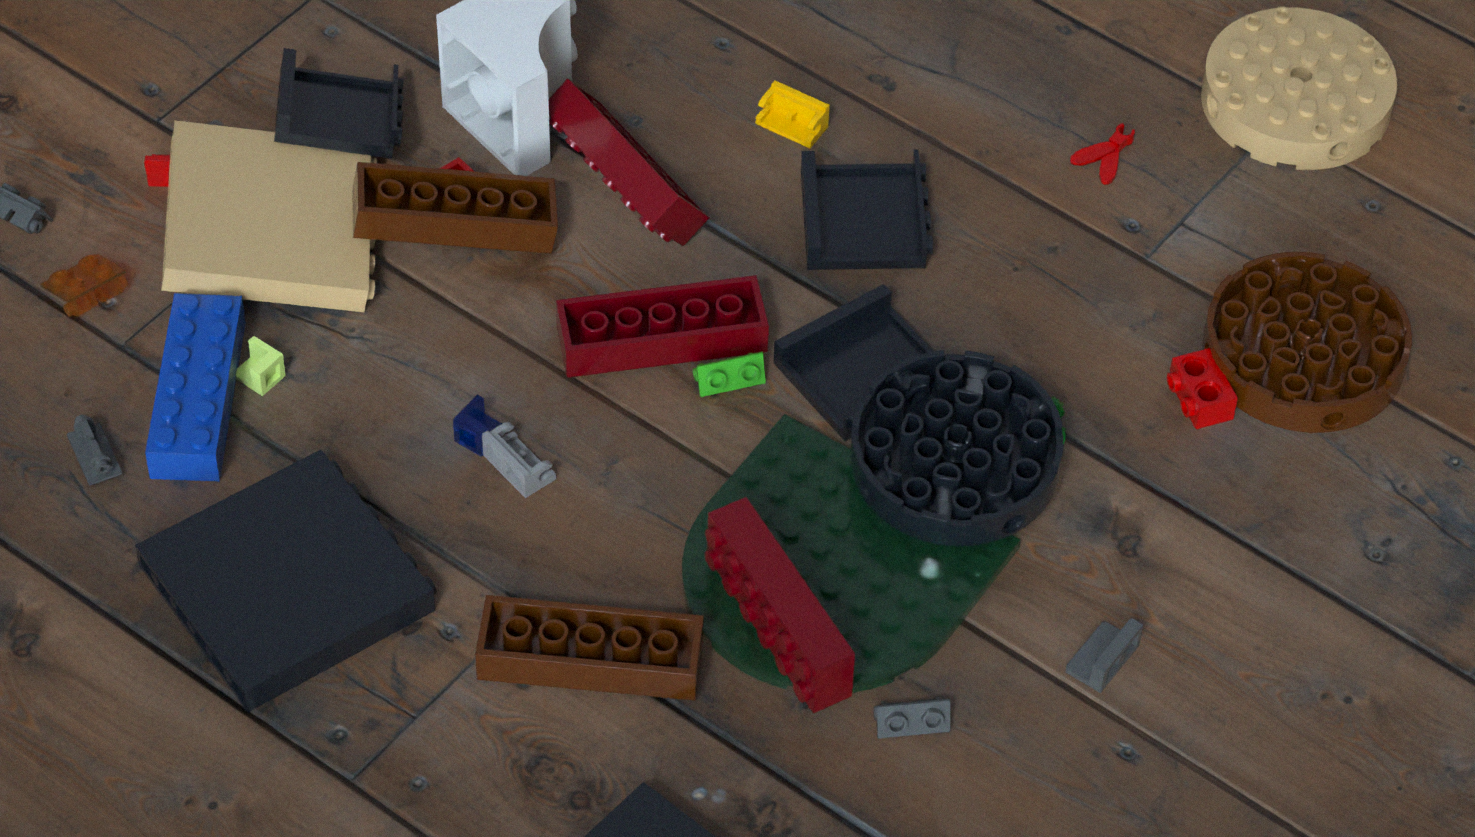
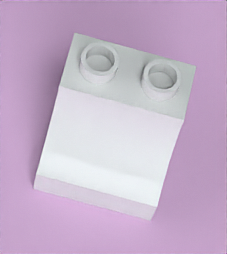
(502, 68)

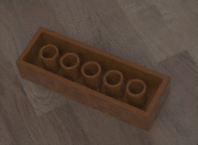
(454, 207)
(589, 647)

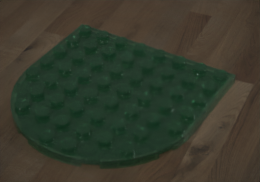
(879, 586)

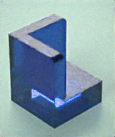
(471, 424)

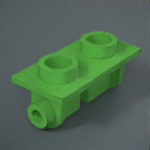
(730, 374)

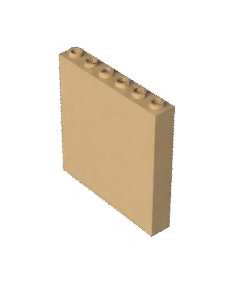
(263, 220)

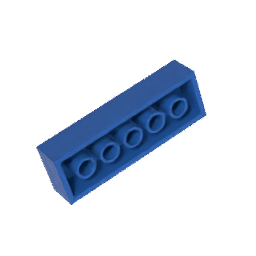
(195, 388)

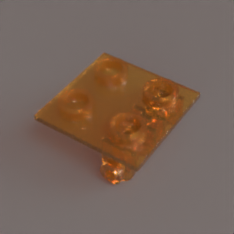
(79, 281)

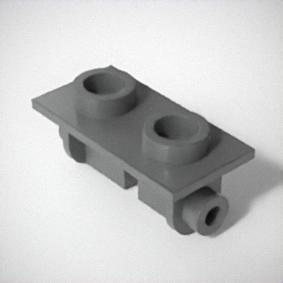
(27, 213)
(93, 450)
(912, 717)

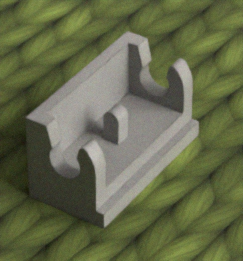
(516, 460)

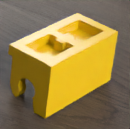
(793, 114)

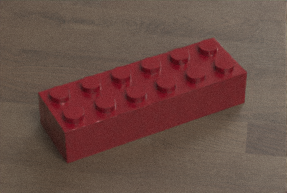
(624, 164)
(661, 326)
(779, 605)

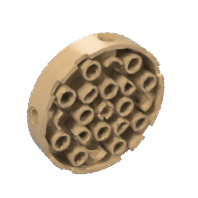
(1298, 88)

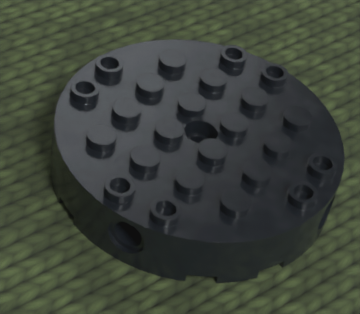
(956, 448)

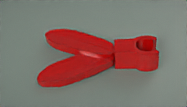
(1106, 152)

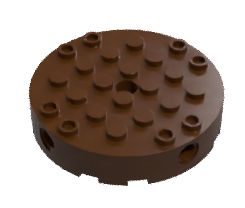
(1308, 341)

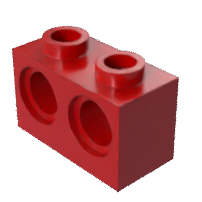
(1202, 389)

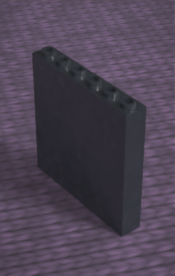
(286, 579)

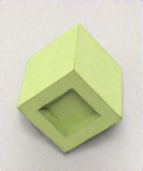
(263, 367)

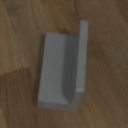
(1105, 654)

